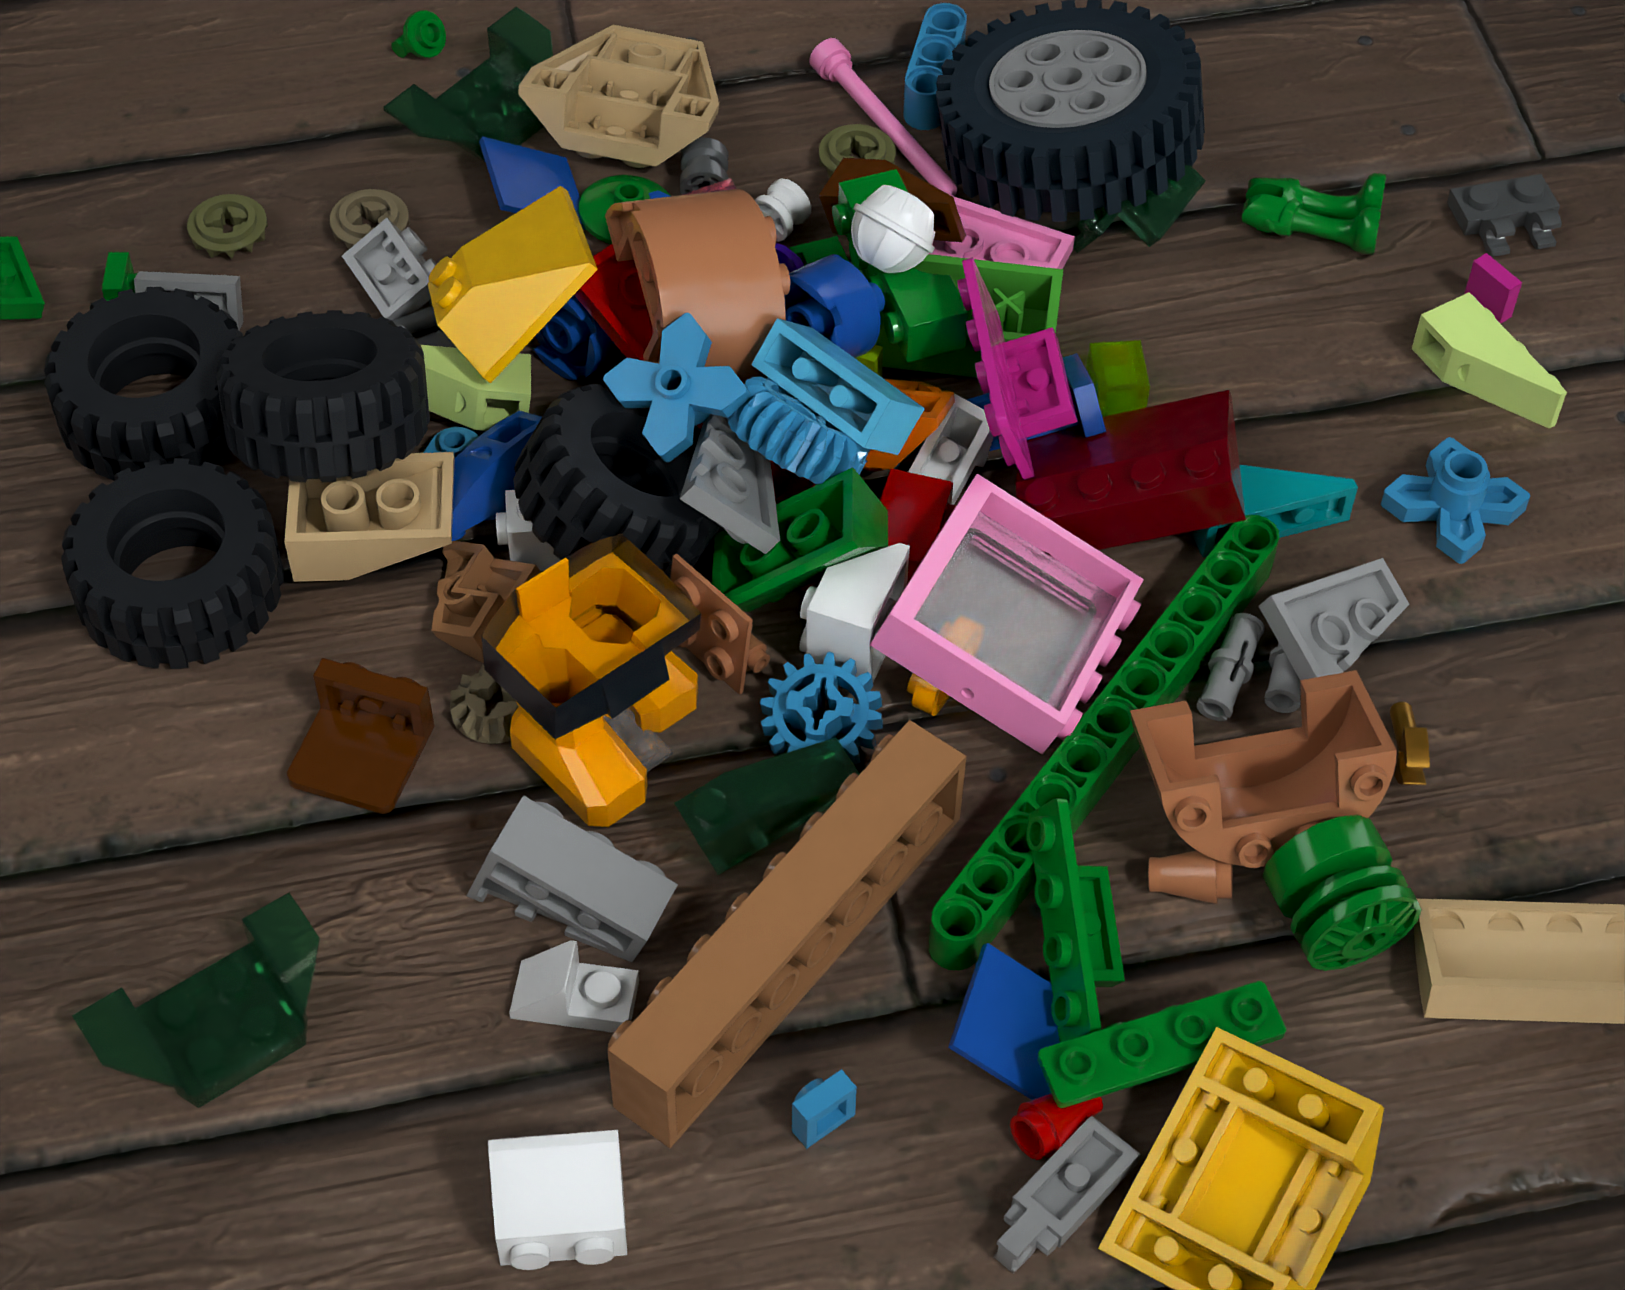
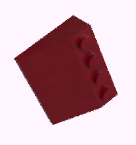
(1142, 478)

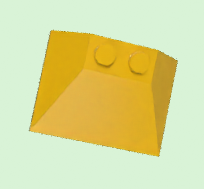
(511, 281)
(1248, 1176)

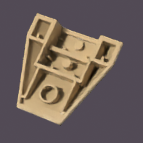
(624, 95)

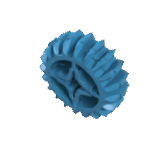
(794, 434)

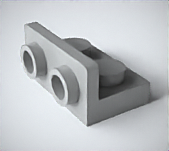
(392, 269)

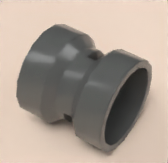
(703, 164)

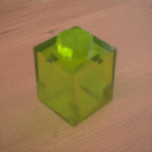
(1118, 376)

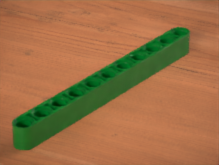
(1187, 635)

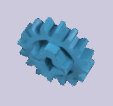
(800, 707)

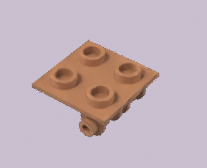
(724, 632)

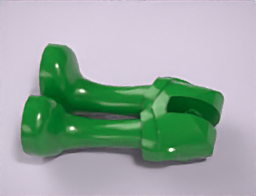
(1288, 207)

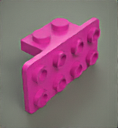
(1021, 375)

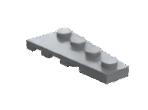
(732, 486)

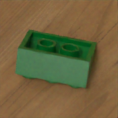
(815, 532)

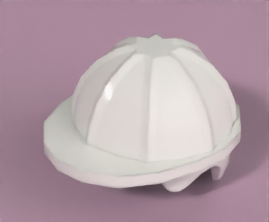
(893, 230)

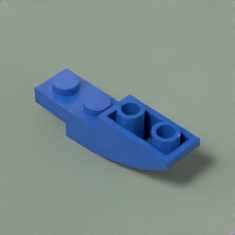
(488, 470)

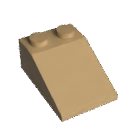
(369, 520)

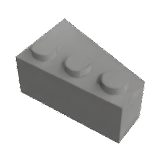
(574, 879)

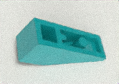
(1289, 500)

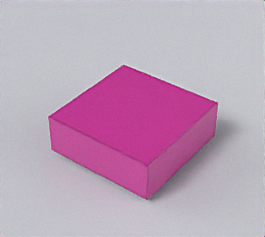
(1493, 287)

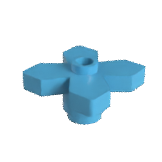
(678, 388)
(1456, 497)

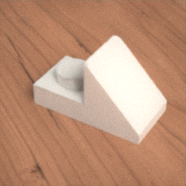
(955, 446)
(573, 994)

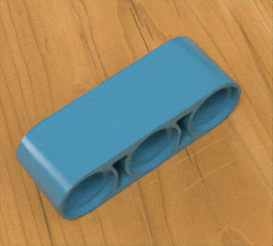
(939, 35)

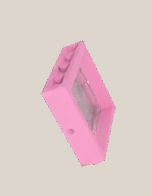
(1007, 621)

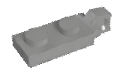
(1064, 1192)

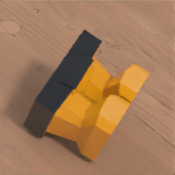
(587, 647)

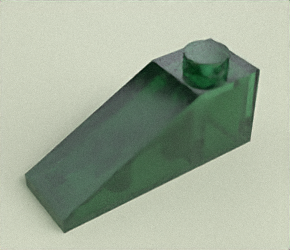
(763, 801)

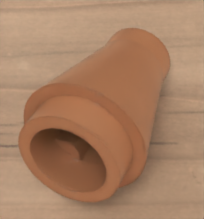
(1191, 876)

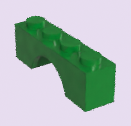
(920, 307)

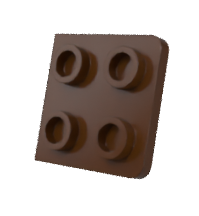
(362, 736)

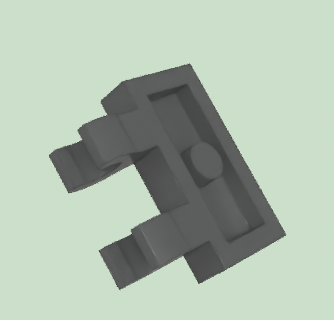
(1502, 205)

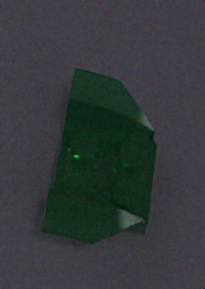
(487, 97)
(220, 1020)

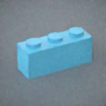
(837, 387)

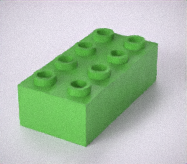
(1022, 294)

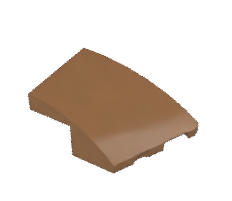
(473, 593)

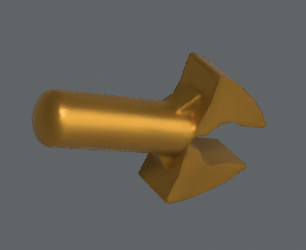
(1412, 746)

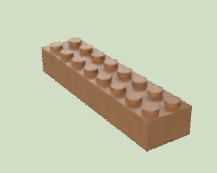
(785, 933)

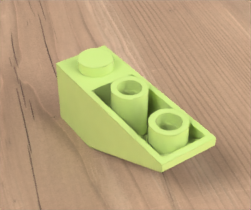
(1482, 358)
(466, 397)

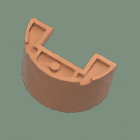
(708, 260)
(1261, 790)

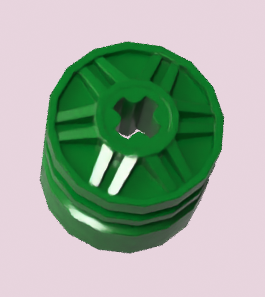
(1341, 892)

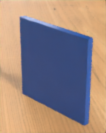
(525, 174)
(1006, 1022)

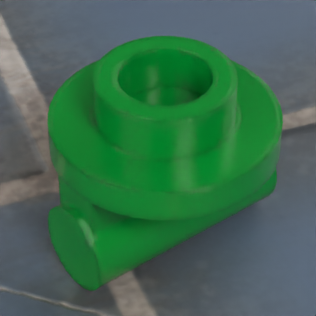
(421, 35)

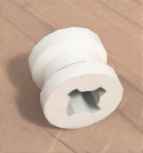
(786, 206)

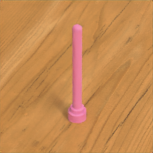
(834, 63)

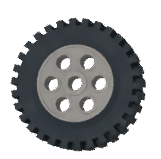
(1071, 109)

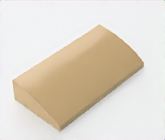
(1521, 960)

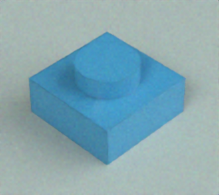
(823, 1107)

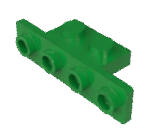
(1076, 920)
(1156, 1043)

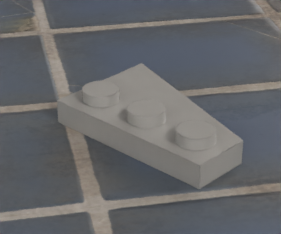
(1334, 618)

